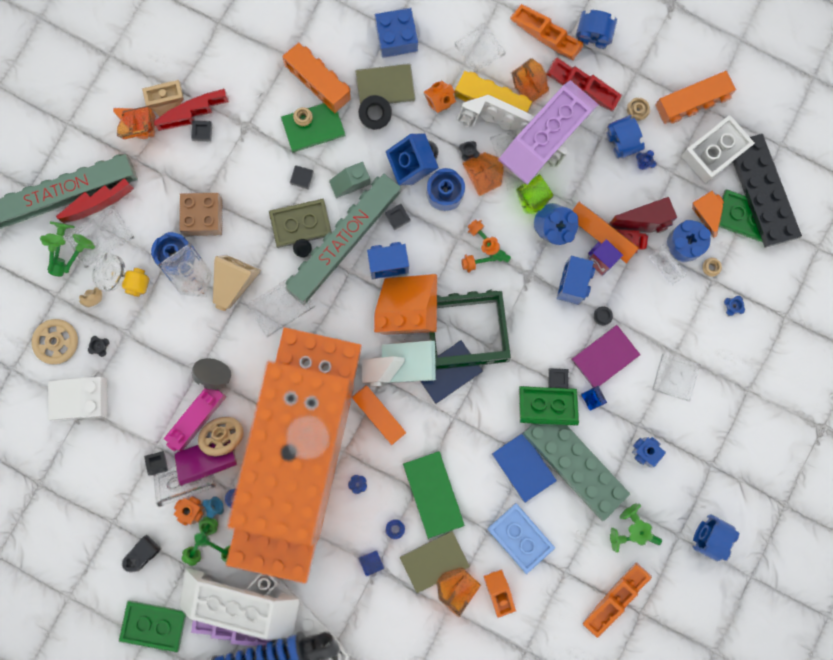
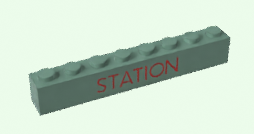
(64, 190)
(343, 238)

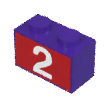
(604, 256)

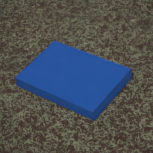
(524, 467)

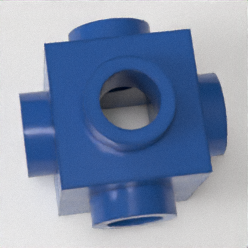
(654, 453)

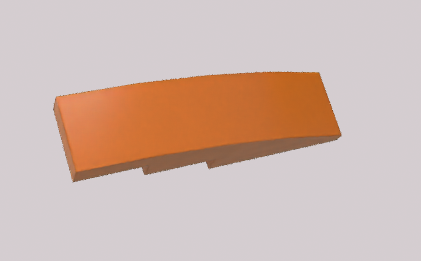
(547, 32)
(616, 600)

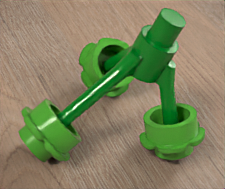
(207, 527)

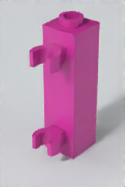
(194, 419)

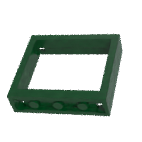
(473, 298)

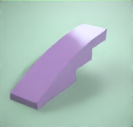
(226, 634)

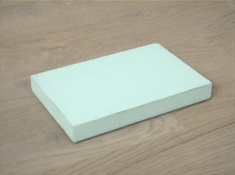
(418, 363)

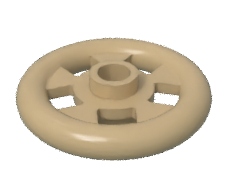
(42, 330)
(220, 436)

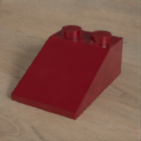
(647, 218)

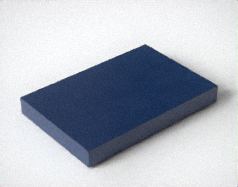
(450, 379)

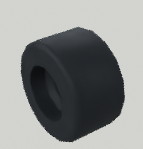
(386, 112)

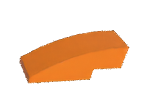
(379, 415)

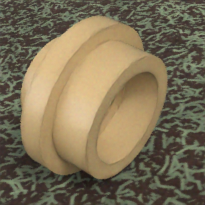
(302, 111)
(717, 267)

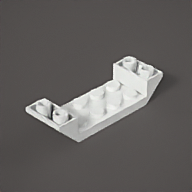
(504, 115)
(238, 608)
(306, 620)

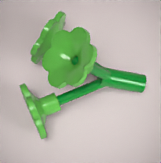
(639, 531)

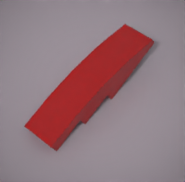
(591, 85)
(185, 112)
(87, 205)

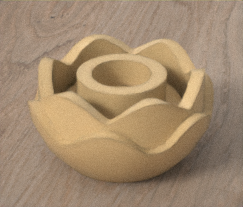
(642, 105)
(91, 297)

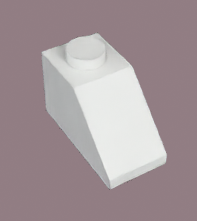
(380, 370)

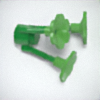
(57, 265)

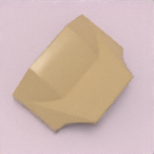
(163, 96)

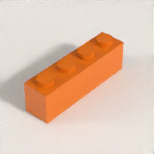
(317, 77)
(695, 97)

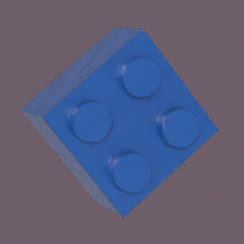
(396, 32)
(411, 159)
(388, 260)
(575, 280)

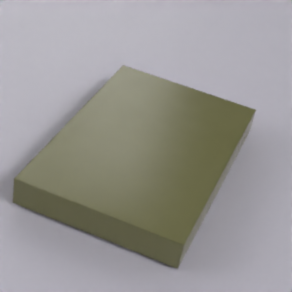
(389, 82)
(300, 221)
(432, 559)

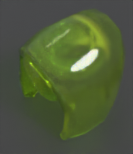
(534, 195)

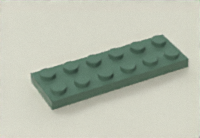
(578, 467)

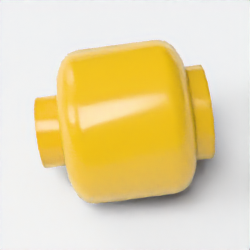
(135, 282)

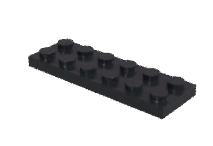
(766, 194)

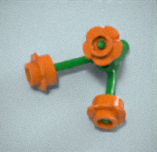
(490, 247)

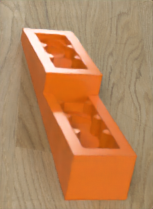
(602, 230)

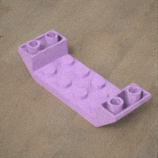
(547, 131)

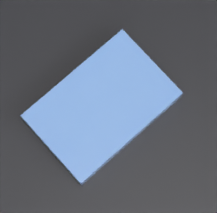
(521, 538)

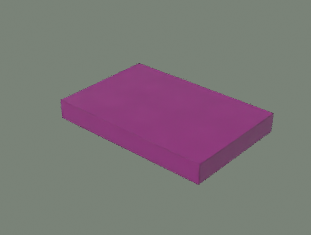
(605, 356)
(194, 464)

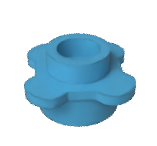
(216, 503)

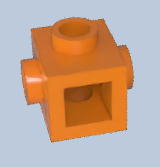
(440, 96)
(195, 507)

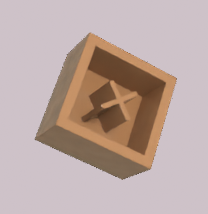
(200, 214)

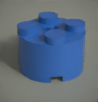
(596, 28)
(626, 136)
(455, 186)
(556, 224)
(696, 234)
(166, 245)
(715, 538)

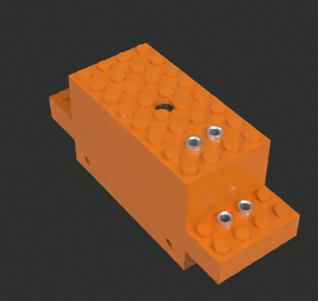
(278, 494)

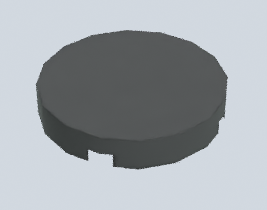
(211, 373)

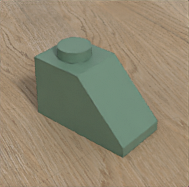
(350, 180)

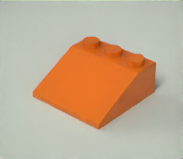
(407, 305)

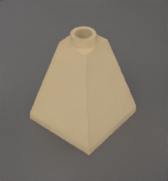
(231, 280)

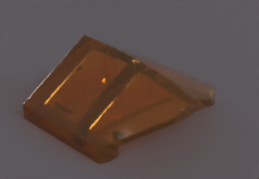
(530, 79)
(135, 123)
(484, 172)
(456, 589)

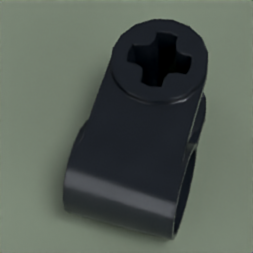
(143, 552)

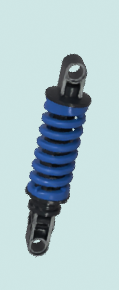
(297, 648)

